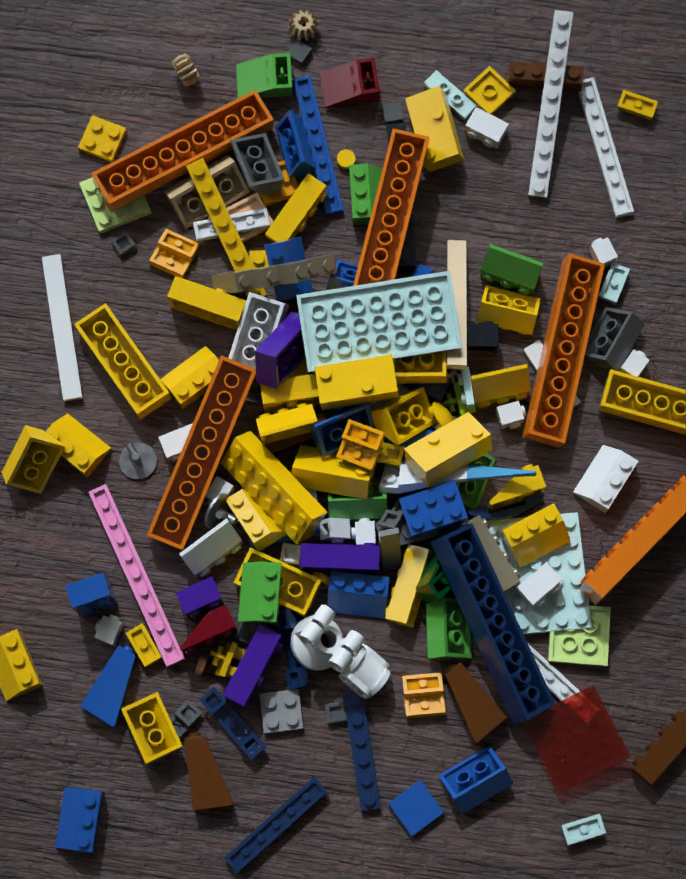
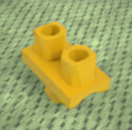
(230, 651)

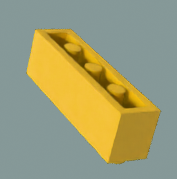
(297, 210)
(405, 598)

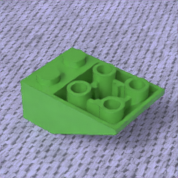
(267, 75)

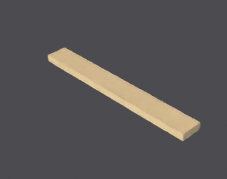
(457, 266)

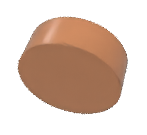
(201, 665)

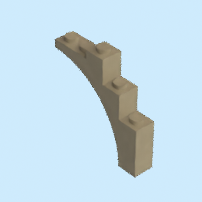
(274, 275)

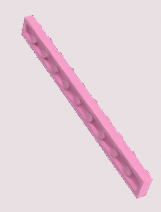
(136, 575)

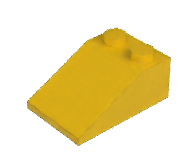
(518, 489)

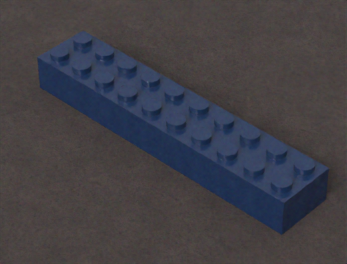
(493, 623)

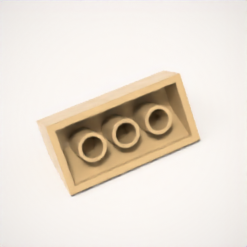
(187, 201)

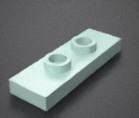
(457, 100)

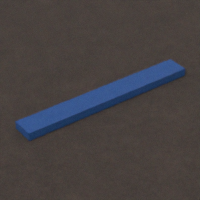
(319, 147)

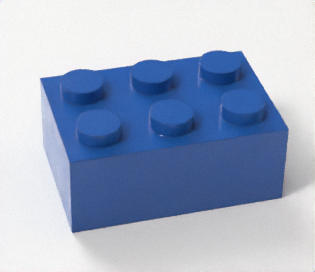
(433, 510)
(91, 595)

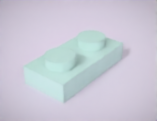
(614, 283)
(466, 396)
(583, 829)

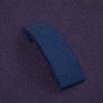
(529, 503)
(297, 674)
(232, 723)

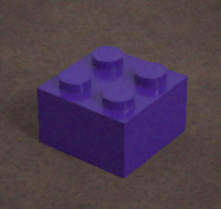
(200, 598)

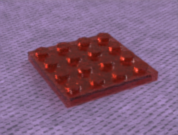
(576, 738)

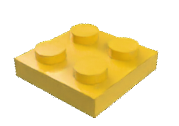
(489, 91)
(102, 139)

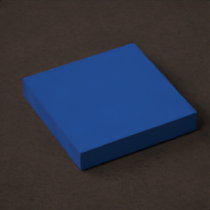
(416, 807)

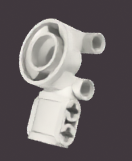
(357, 663)

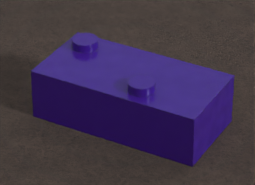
(280, 352)
(340, 558)
(253, 666)

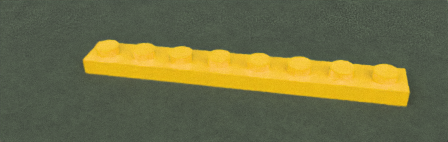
(221, 219)

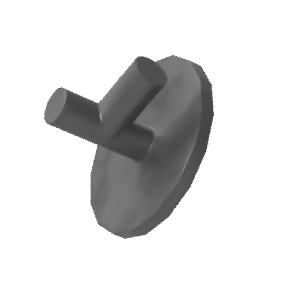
(137, 460)
(218, 511)

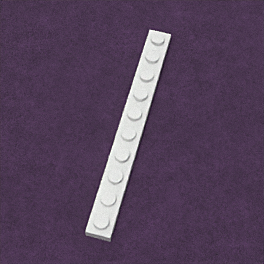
(550, 103)

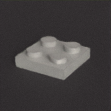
(281, 711)

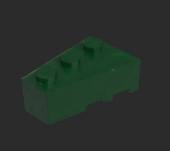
(433, 582)

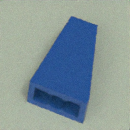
(111, 687)

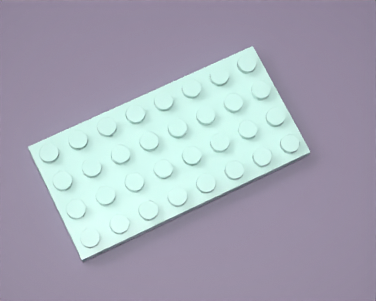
(380, 319)

